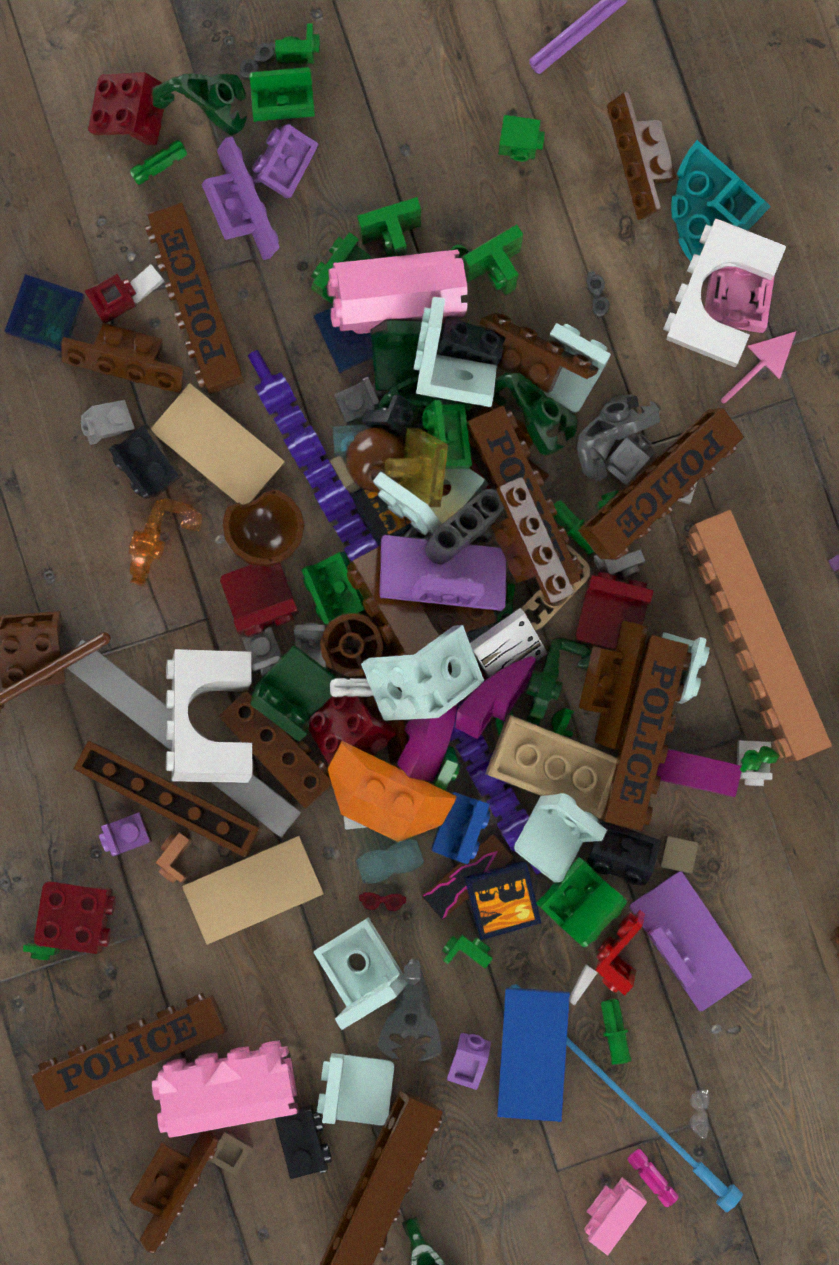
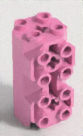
(395, 289)
(225, 1090)

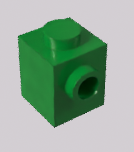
(520, 138)

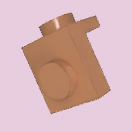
(173, 848)

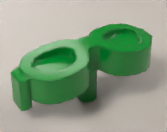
(560, 721)
(752, 759)

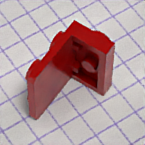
(615, 970)

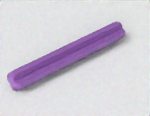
(574, 34)

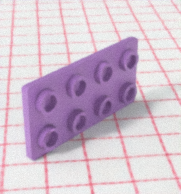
(468, 580)
(691, 941)

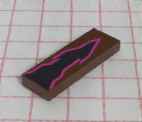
(452, 890)

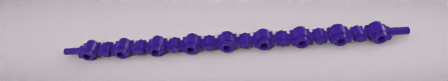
(337, 505)

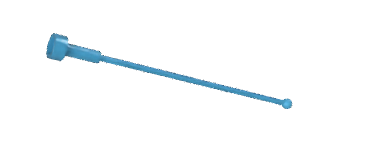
(727, 1197)

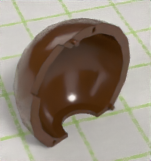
(264, 529)

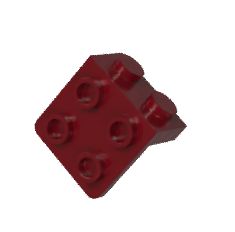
(126, 107)
(258, 598)
(607, 606)
(350, 722)
(74, 917)

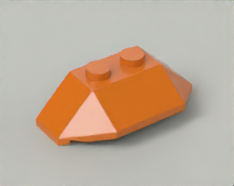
(385, 796)

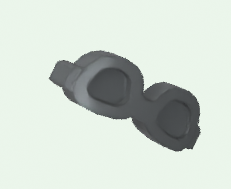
(264, 54)
(596, 287)

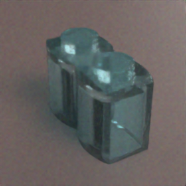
(381, 864)

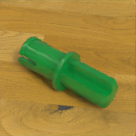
(571, 524)
(615, 1031)

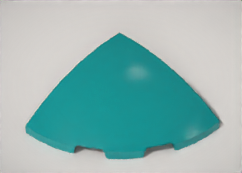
(709, 192)

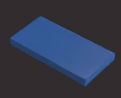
(533, 1054)

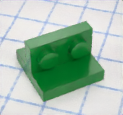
(389, 224)
(494, 257)

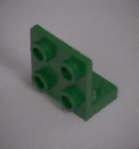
(395, 352)
(293, 692)

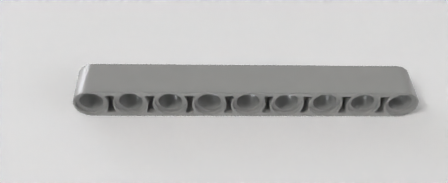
(152, 716)

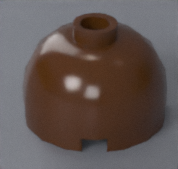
(369, 453)
(350, 642)

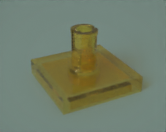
(422, 468)

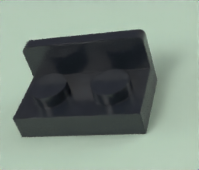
(470, 342)
(396, 418)
(145, 463)
(624, 854)
(303, 1143)

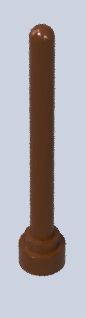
(53, 668)

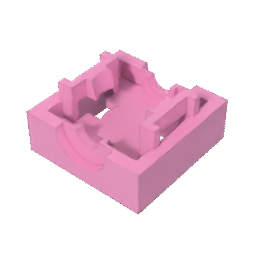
(735, 308)
(613, 1214)

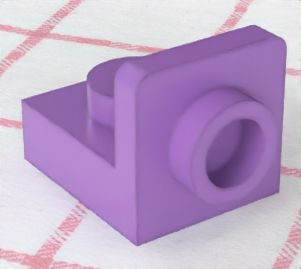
(124, 834)
(469, 1060)

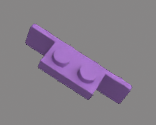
(237, 202)

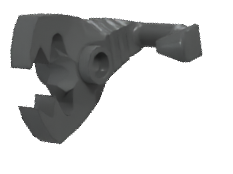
(615, 422)
(411, 1016)

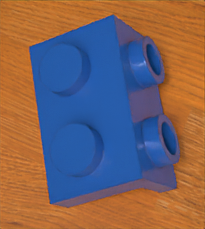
(461, 829)

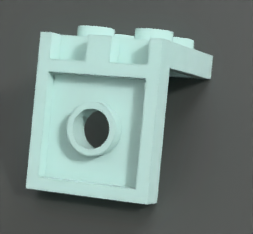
(449, 376)
(465, 486)
(424, 678)
(366, 988)

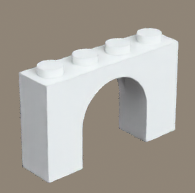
(723, 247)
(192, 755)

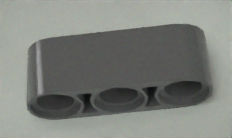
(458, 537)

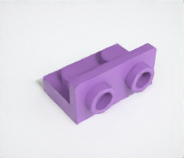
(284, 160)

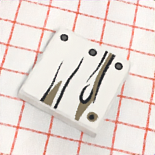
(507, 643)

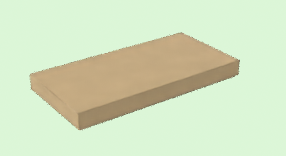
(217, 446)
(552, 765)
(253, 890)

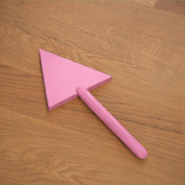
(771, 354)

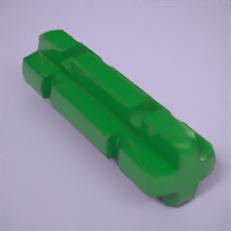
(158, 162)

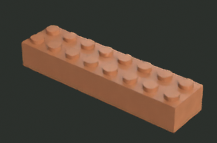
(758, 638)

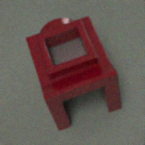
(111, 298)

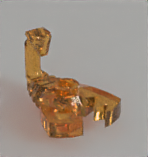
(148, 546)

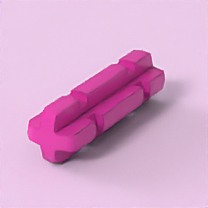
(653, 1178)

